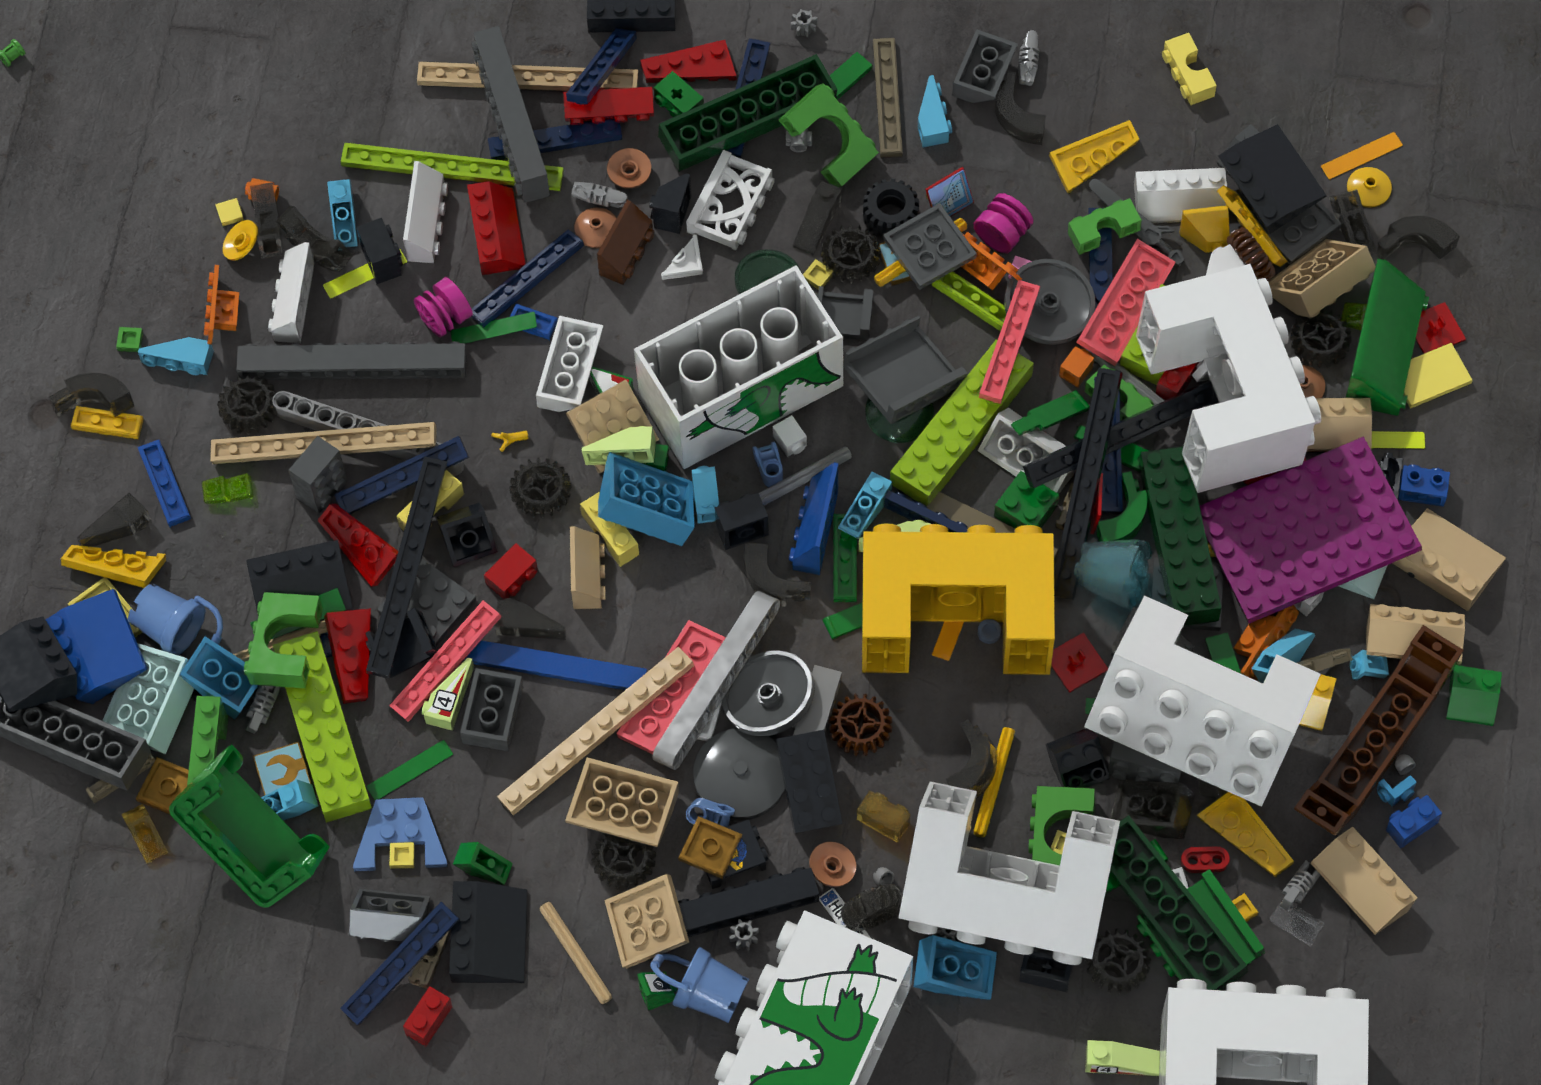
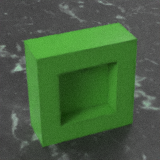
(129, 339)

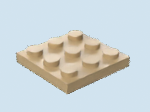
(607, 415)
(646, 921)

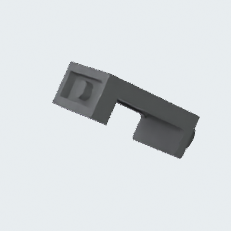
(849, 312)

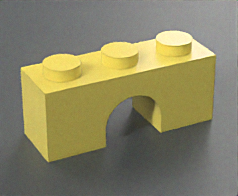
(1194, 84)
(449, 494)
(617, 537)

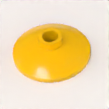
(1374, 194)
(240, 240)

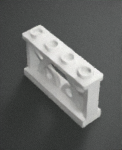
(723, 173)

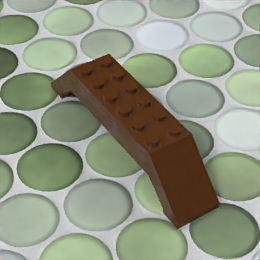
(1381, 732)

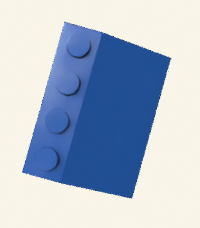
(816, 521)
(98, 645)

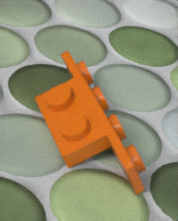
(988, 267)
(223, 308)
(1262, 634)

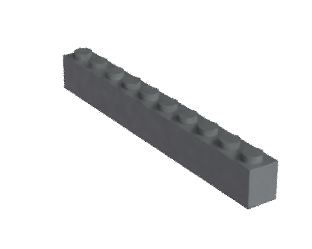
(352, 361)

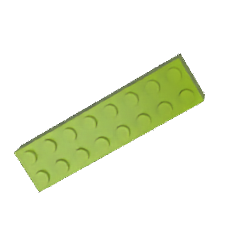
(954, 432)
(325, 733)

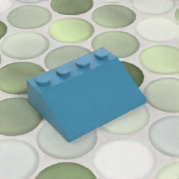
(646, 499)

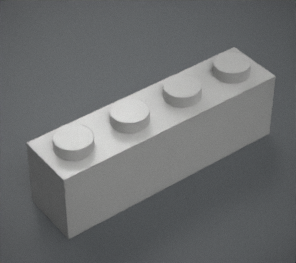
(826, 690)

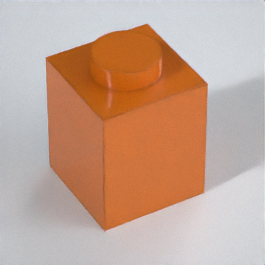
(1076, 366)

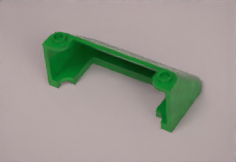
(1387, 339)
(245, 832)

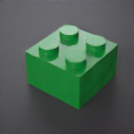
(1026, 505)

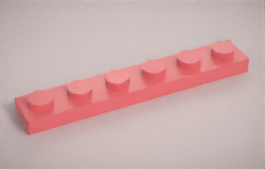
(1009, 342)
(445, 660)

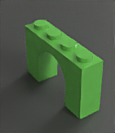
(856, 147)
(276, 613)
(208, 727)
(1051, 806)

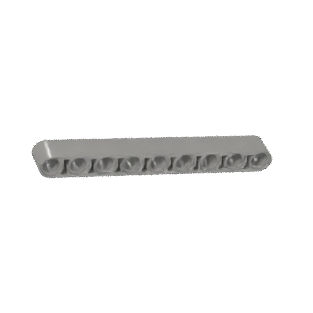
(338, 419)
(716, 680)

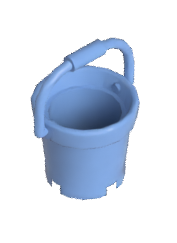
(172, 619)
(706, 984)

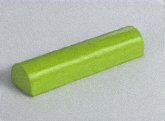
(972, 299)

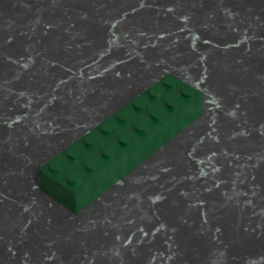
(740, 114)
(1179, 535)
(1173, 910)

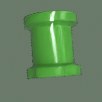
(11, 52)

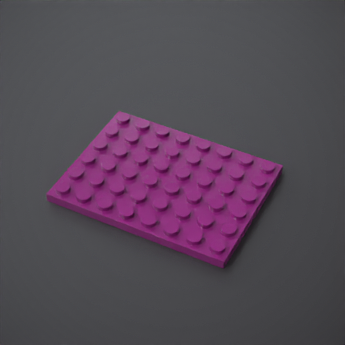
(1307, 530)

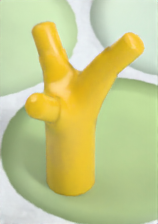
(509, 438)

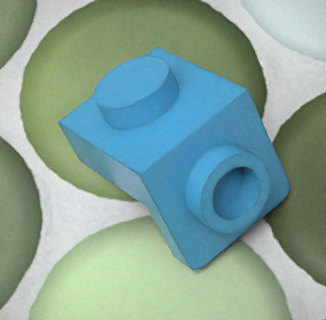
(1402, 791)

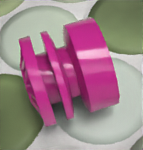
(1003, 223)
(445, 305)

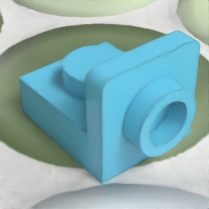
(1368, 665)

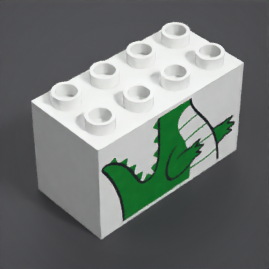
(739, 366)
(820, 1010)

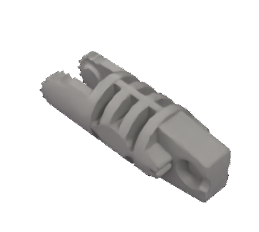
(1028, 58)
(599, 194)
(261, 707)
(1299, 886)

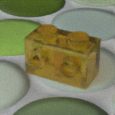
(883, 816)

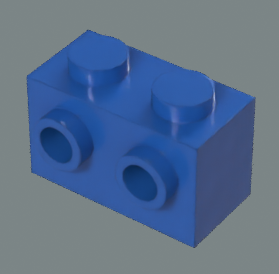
(1424, 485)
(1413, 821)

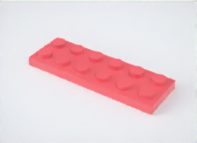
(1121, 305)
(652, 721)

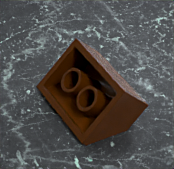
(625, 244)

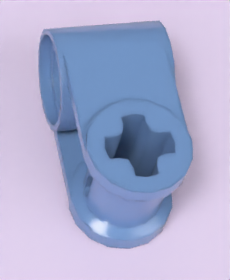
(768, 461)
(712, 812)

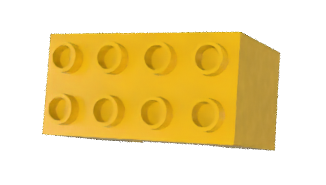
(958, 580)

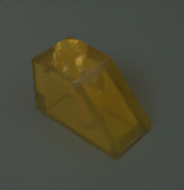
(144, 833)

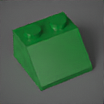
(1473, 695)

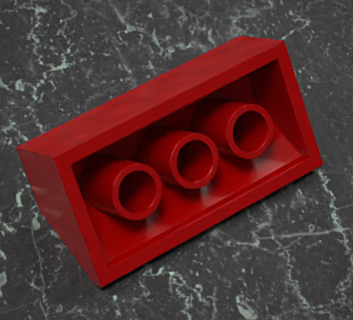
(612, 104)
(496, 227)

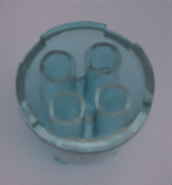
(1115, 570)

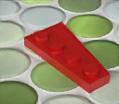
(699, 62)
(363, 547)
(350, 652)

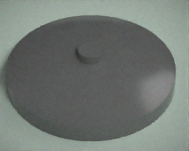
(1062, 303)
(769, 694)
(740, 773)

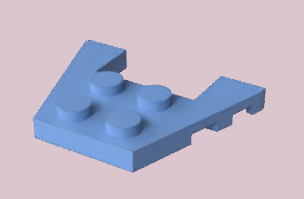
(399, 822)

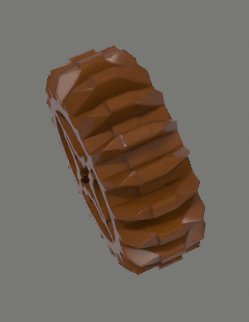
(1251, 253)
(869, 725)

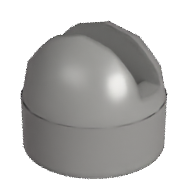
(1404, 764)
(888, 876)

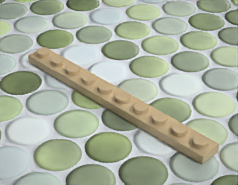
(527, 76)
(345, 440)
(595, 731)

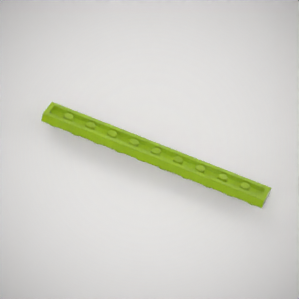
(449, 165)

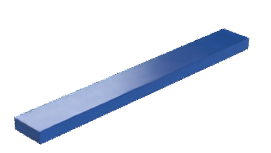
(555, 665)

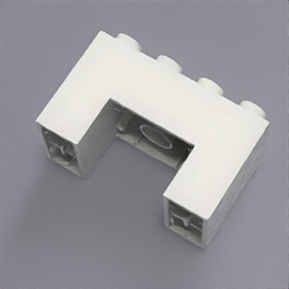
(1261, 409)
(1198, 710)
(1006, 894)
(1262, 1035)

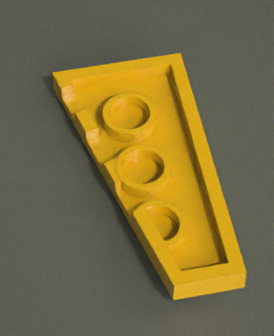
(1089, 155)
(1249, 222)
(127, 568)
(1245, 830)

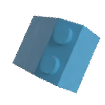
(219, 674)
(954, 968)

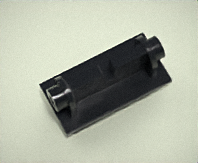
(1392, 471)

